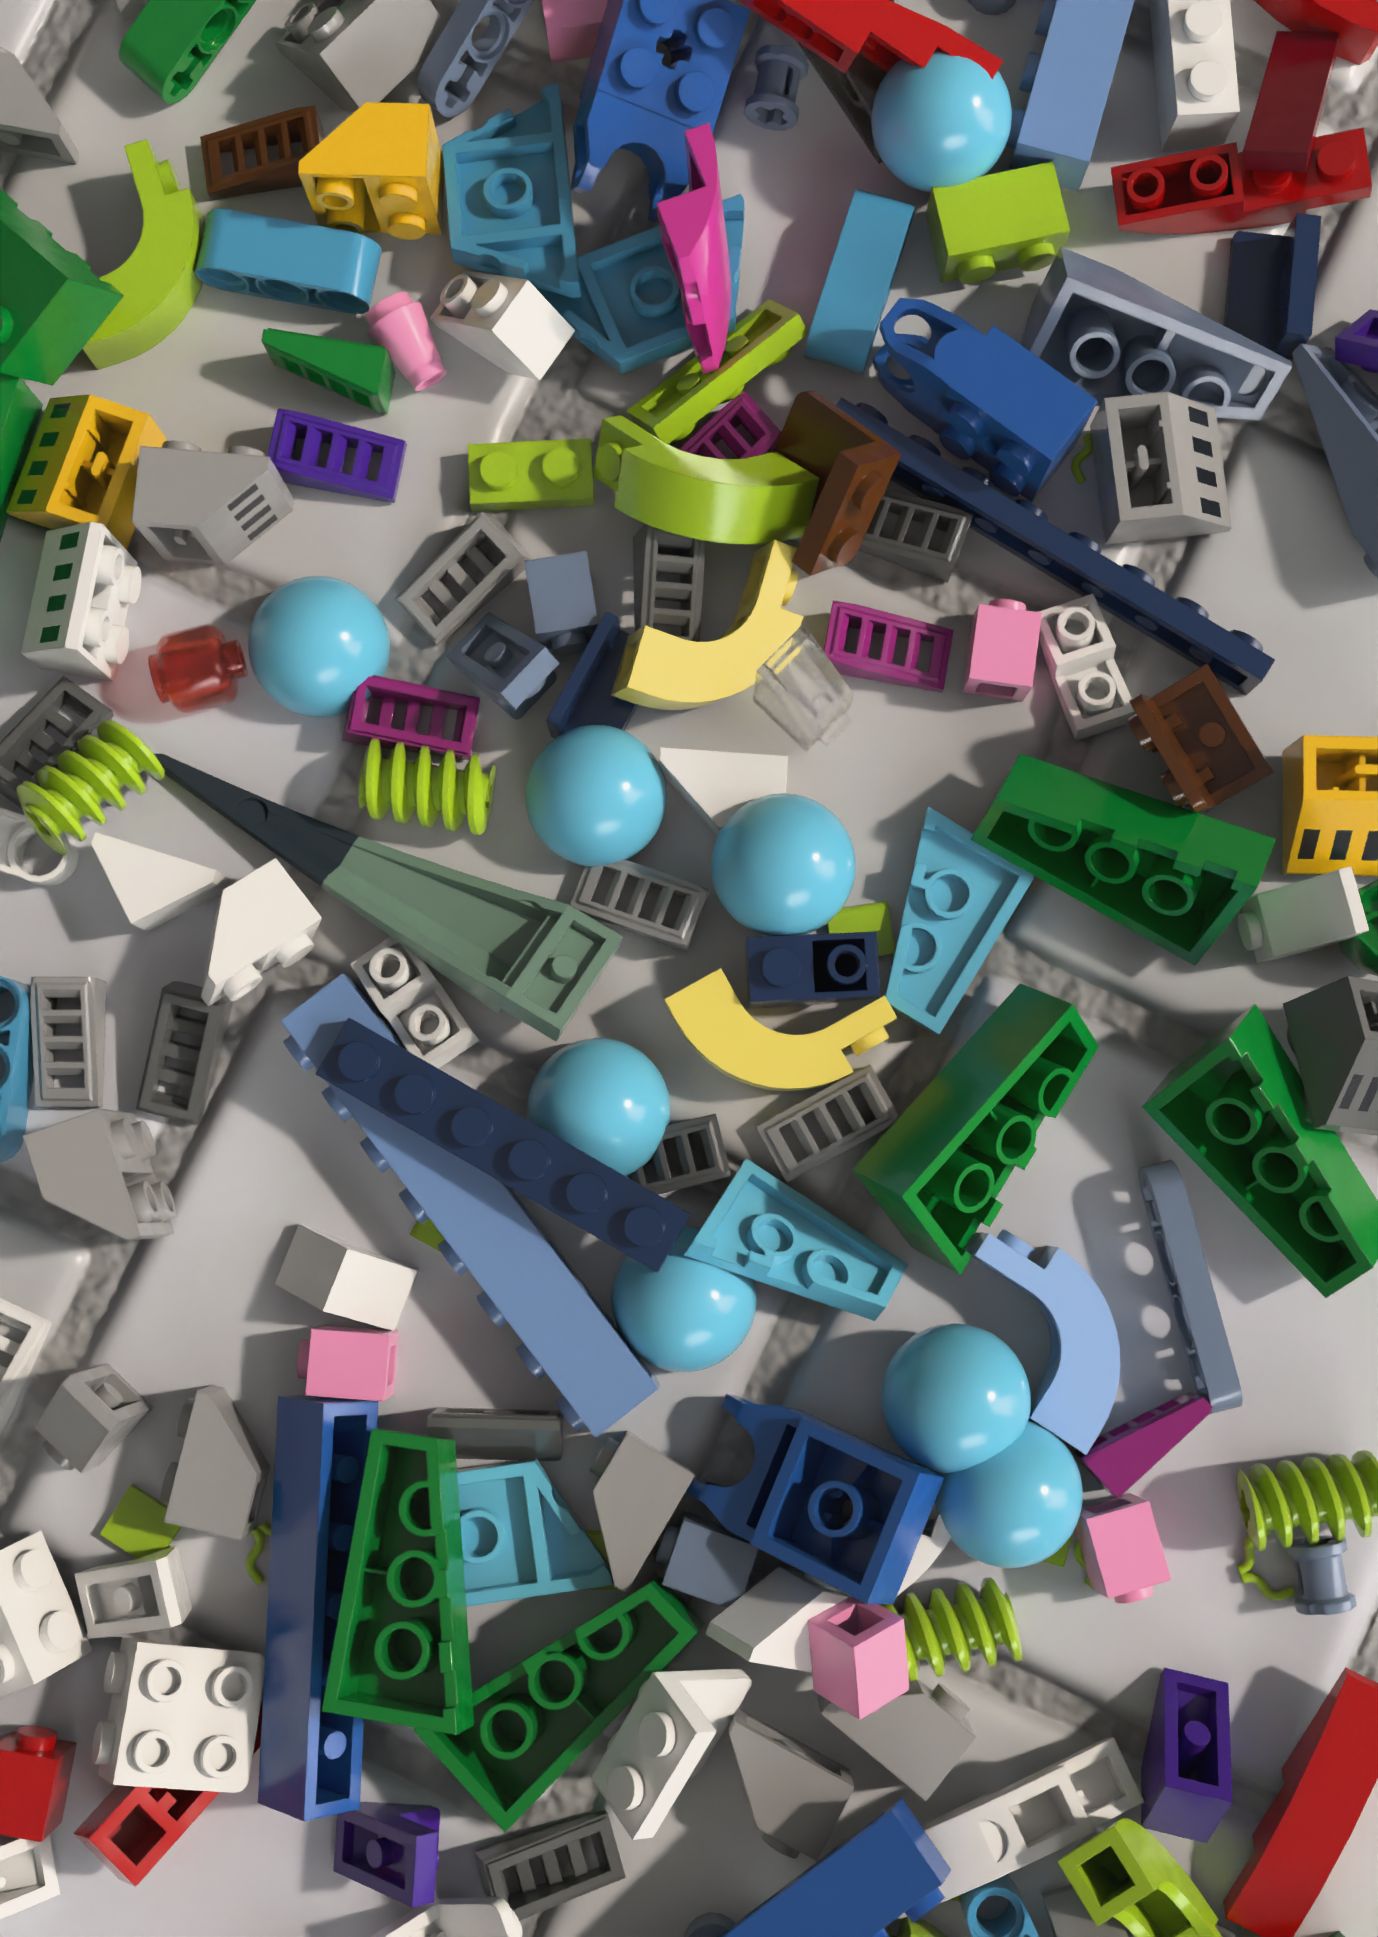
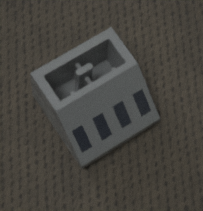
(1337, 1053)

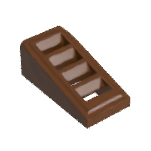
(278, 129)

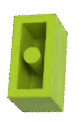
(997, 223)

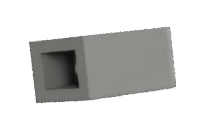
(219, 1469)

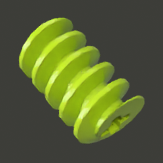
(86, 782)
(426, 788)
(1309, 1497)
(958, 1627)

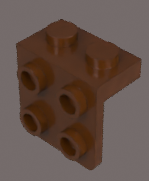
(852, 478)
(1200, 741)

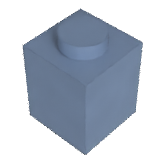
(562, 601)
(705, 1560)

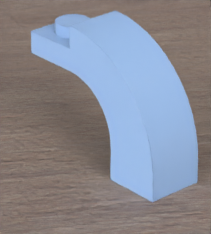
(1084, 1350)

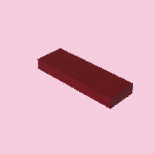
(1290, 101)

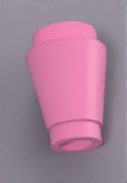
(406, 335)

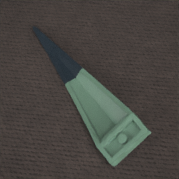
(484, 936)

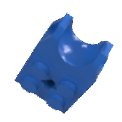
(642, 104)
(984, 396)
(798, 1493)

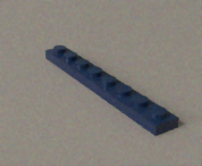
(1071, 558)

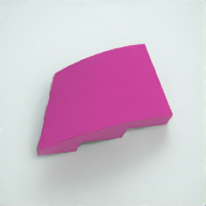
(698, 250)

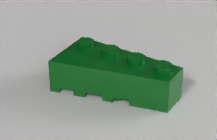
(46, 299)
(1247, 1128)
(561, 1699)

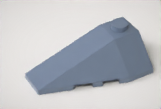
(1133, 340)
(1348, 428)

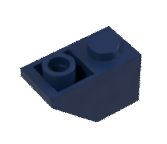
(811, 969)

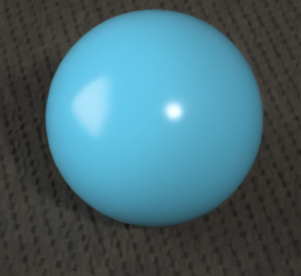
(940, 121)
(317, 644)
(595, 795)
(783, 865)
(602, 1102)
(685, 1312)
(955, 1397)
(1015, 1503)

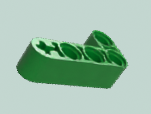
(178, 41)

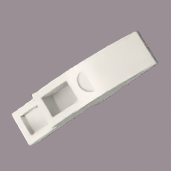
(1032, 1817)

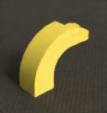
(686, 674)
(763, 1058)

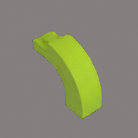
(160, 273)
(701, 495)
(1138, 1883)

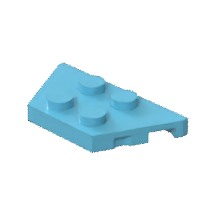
(522, 1536)

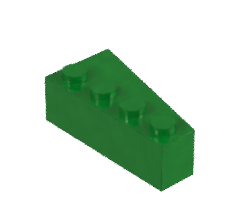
(1126, 853)
(975, 1123)
(403, 1600)

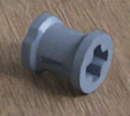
(776, 87)
(1321, 1576)

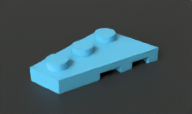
(949, 920)
(795, 1245)

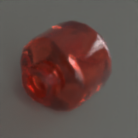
(197, 668)

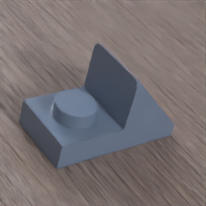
(505, 664)

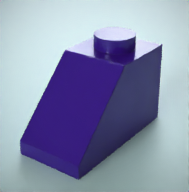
(1187, 1757)

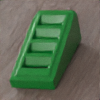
(342, 366)

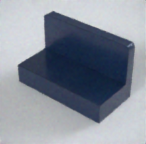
(1274, 285)
(588, 691)

